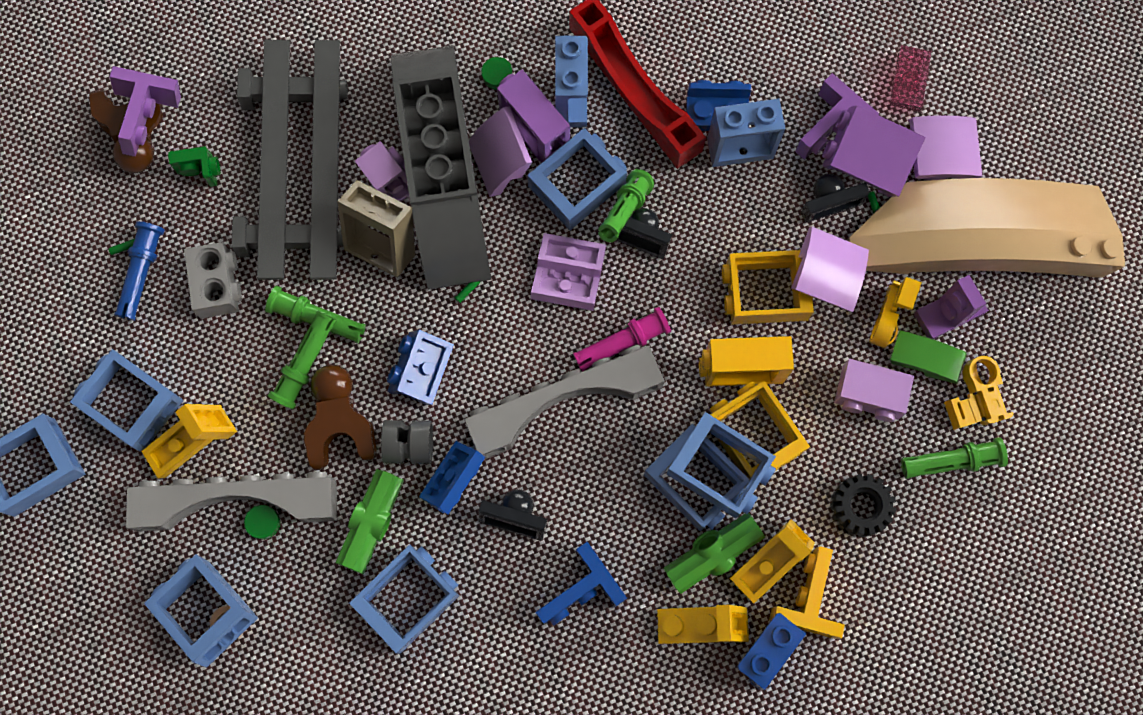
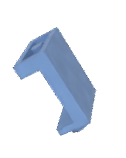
(571, 78)

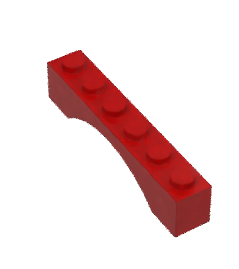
(664, 120)

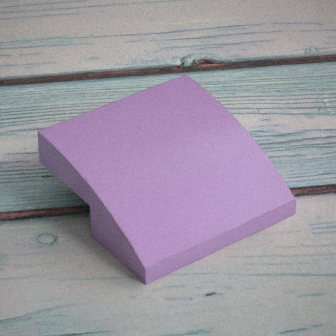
(948, 149)
(499, 151)
(831, 269)
(568, 271)

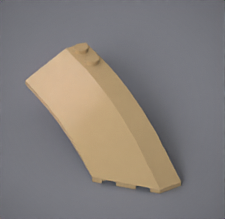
(994, 228)

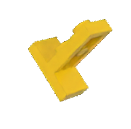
(195, 430)
(773, 561)
(810, 598)
(703, 624)

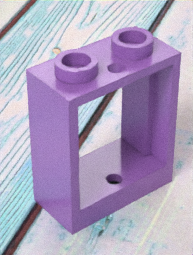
(537, 119)

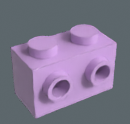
(384, 170)
(873, 390)

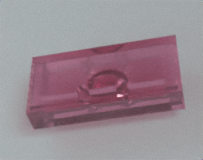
(910, 78)

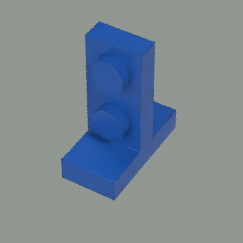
(584, 589)

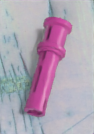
(635, 334)

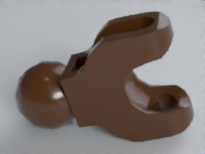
(110, 121)
(336, 417)

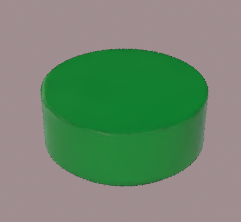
(495, 70)
(262, 522)

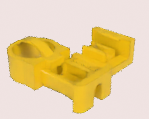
(897, 295)
(985, 403)

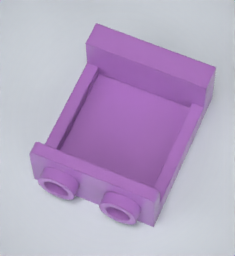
(873, 150)

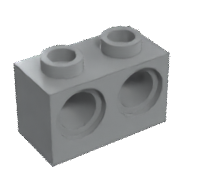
(205, 282)

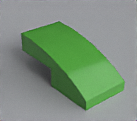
(929, 356)

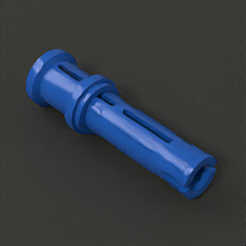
(141, 255)

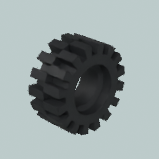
(877, 491)

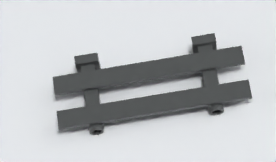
(275, 93)

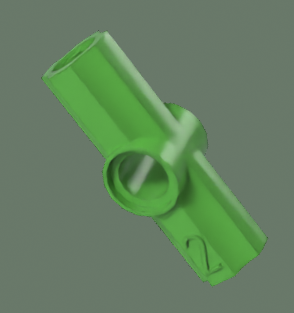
(369, 521)
(714, 552)

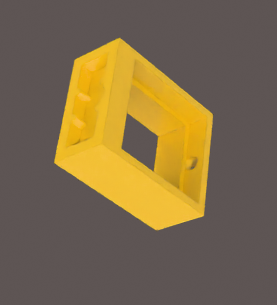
(802, 303)
(747, 360)
(748, 394)

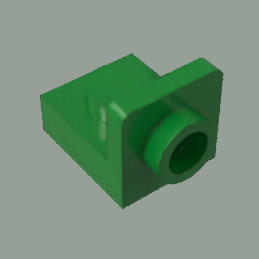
(193, 161)

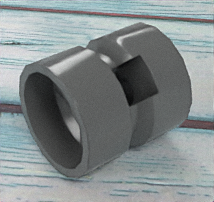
(418, 438)

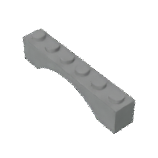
(627, 376)
(164, 506)

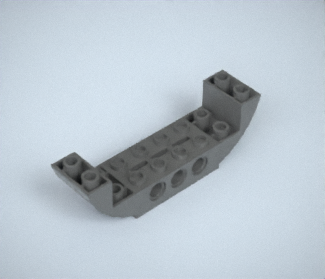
(439, 167)

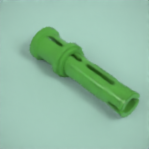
(630, 198)
(301, 311)
(296, 372)
(968, 457)

